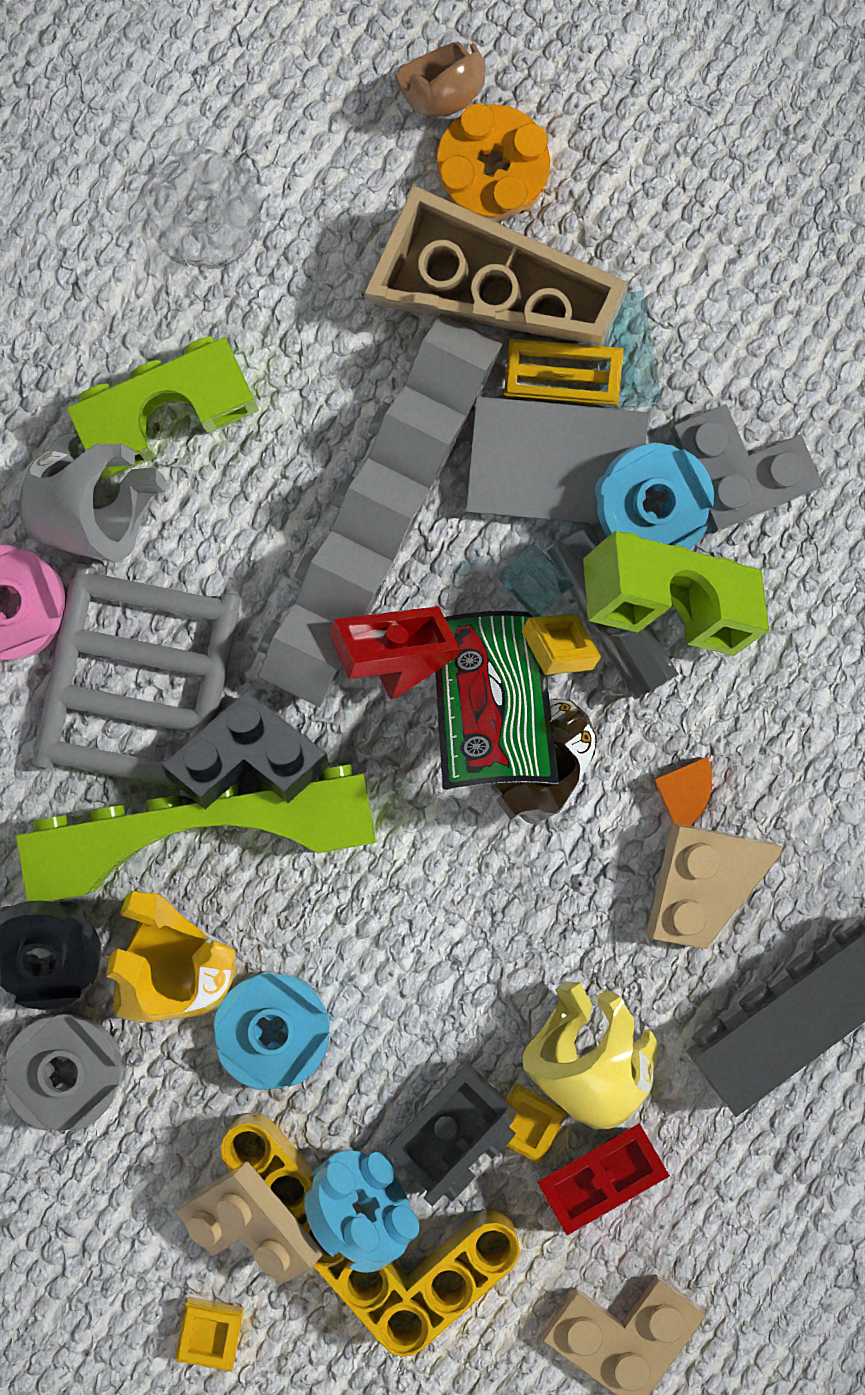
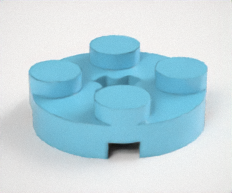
(661, 468)
(238, 1034)
(366, 1238)

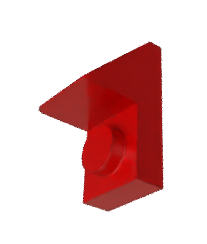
(395, 646)

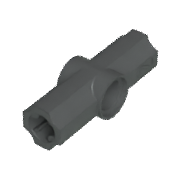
(635, 655)

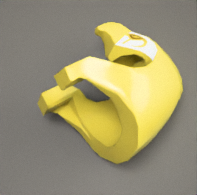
(608, 1081)

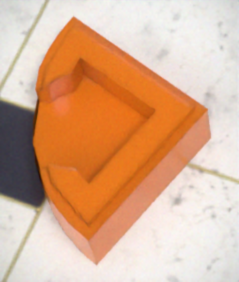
(686, 791)

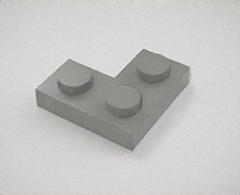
(744, 482)

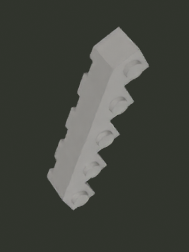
(379, 505)

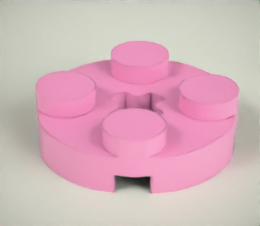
(41, 604)

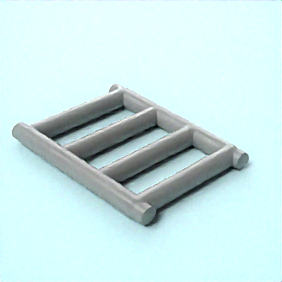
(76, 639)

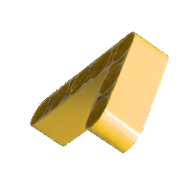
(396, 1289)

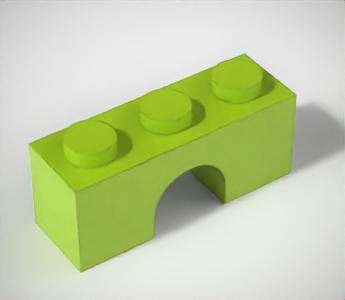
(201, 378)
(640, 579)

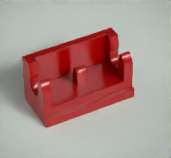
(603, 1179)

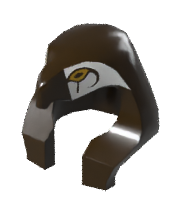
(574, 751)

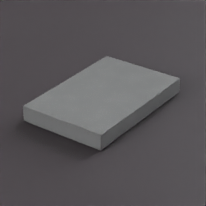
(545, 457)

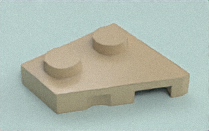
(705, 882)

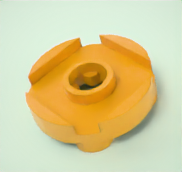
(501, 130)

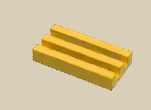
(562, 395)

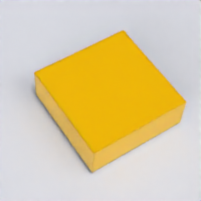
(560, 644)
(534, 1122)
(209, 1334)

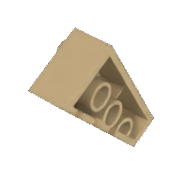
(490, 275)

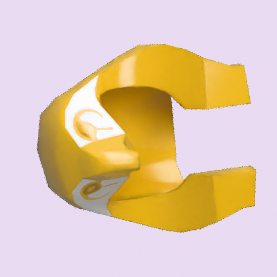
(167, 965)

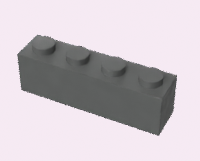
(786, 1024)

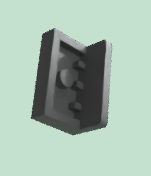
(453, 1133)

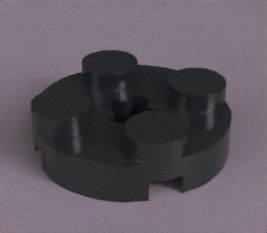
(65, 934)

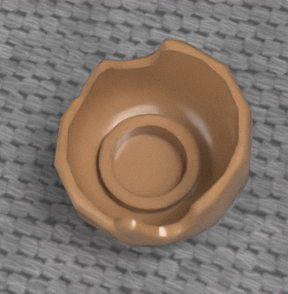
(443, 80)

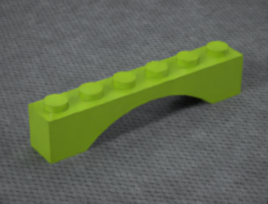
(79, 858)

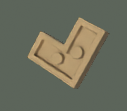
(248, 1210)
(629, 1353)

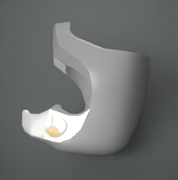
(59, 499)

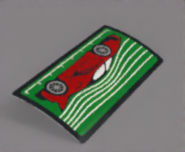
(494, 705)

